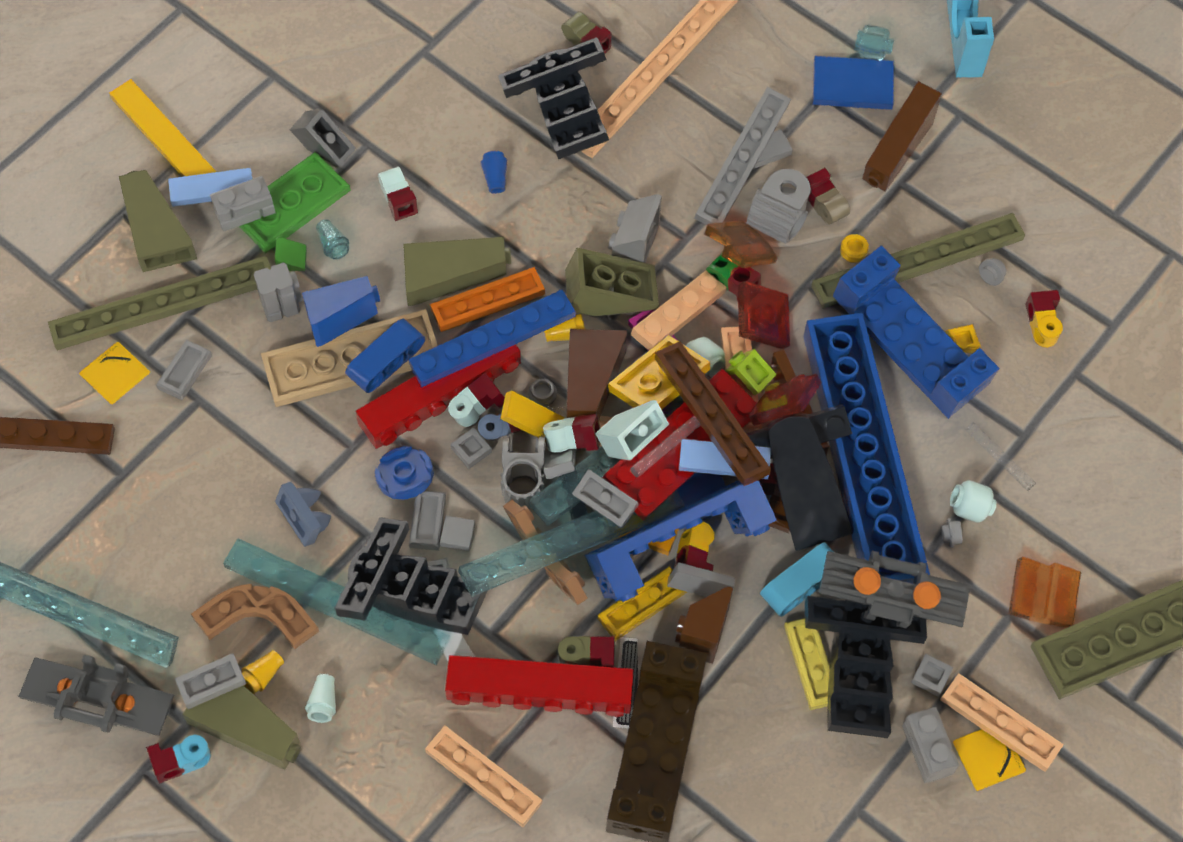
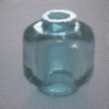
(873, 42)

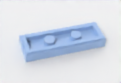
(198, 188)
(705, 458)

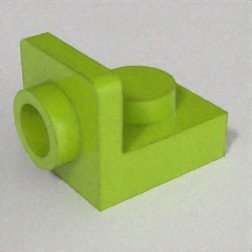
(751, 370)

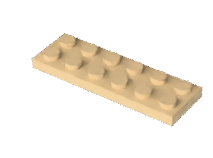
(311, 371)

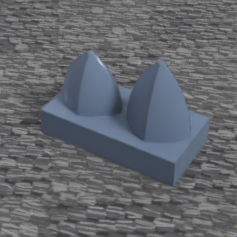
(296, 505)

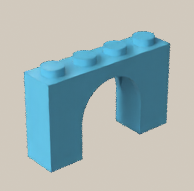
(970, 37)

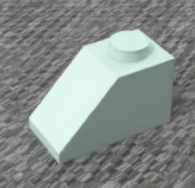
(632, 430)

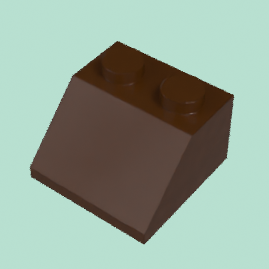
(704, 623)

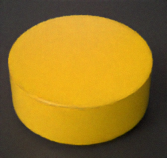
(854, 248)

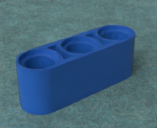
(385, 355)

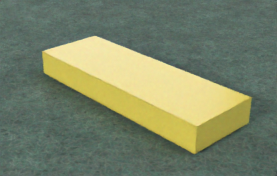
(810, 662)

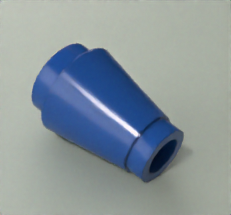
(494, 169)

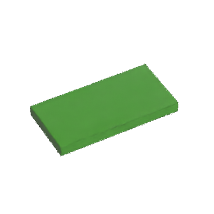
(297, 200)

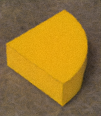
(965, 338)

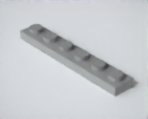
(743, 157)

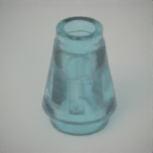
(332, 240)

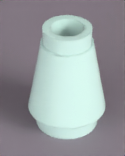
(321, 702)

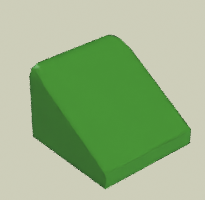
(291, 253)

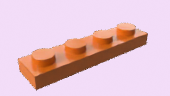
(487, 299)

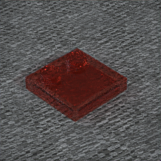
(763, 315)
(785, 398)

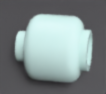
(710, 351)
(973, 501)

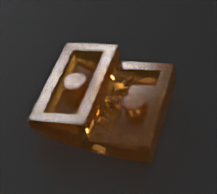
(741, 243)
(1044, 592)

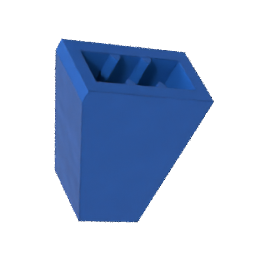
(340, 308)

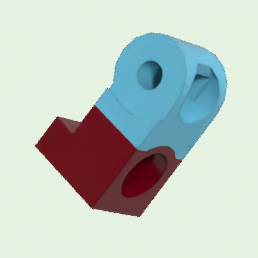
(179, 759)

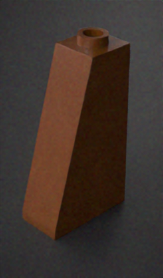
(902, 136)
(592, 364)

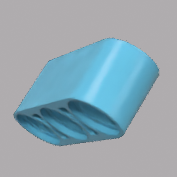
(797, 581)

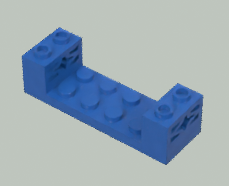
(912, 335)
(743, 506)

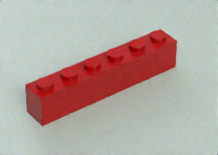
(410, 404)
(539, 685)

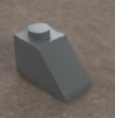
(322, 136)

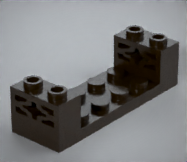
(656, 743)

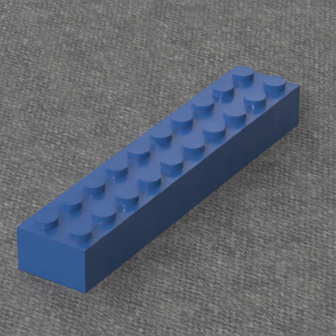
(869, 458)

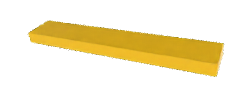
(159, 130)

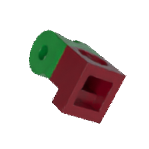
(732, 274)

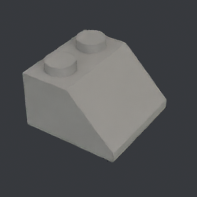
(637, 229)

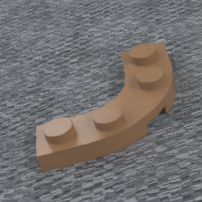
(559, 572)
(256, 602)

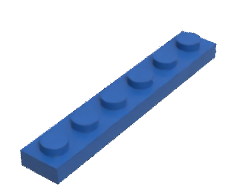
(492, 338)

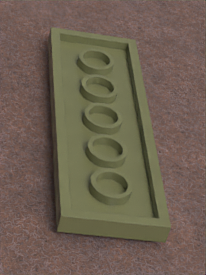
(1113, 641)

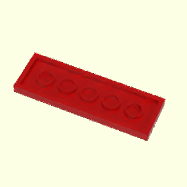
(664, 476)

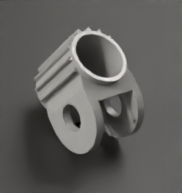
(780, 209)
(512, 471)

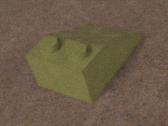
(609, 284)

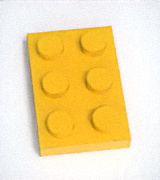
(647, 381)

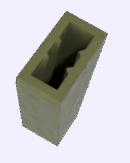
(154, 226)
(452, 265)
(246, 724)

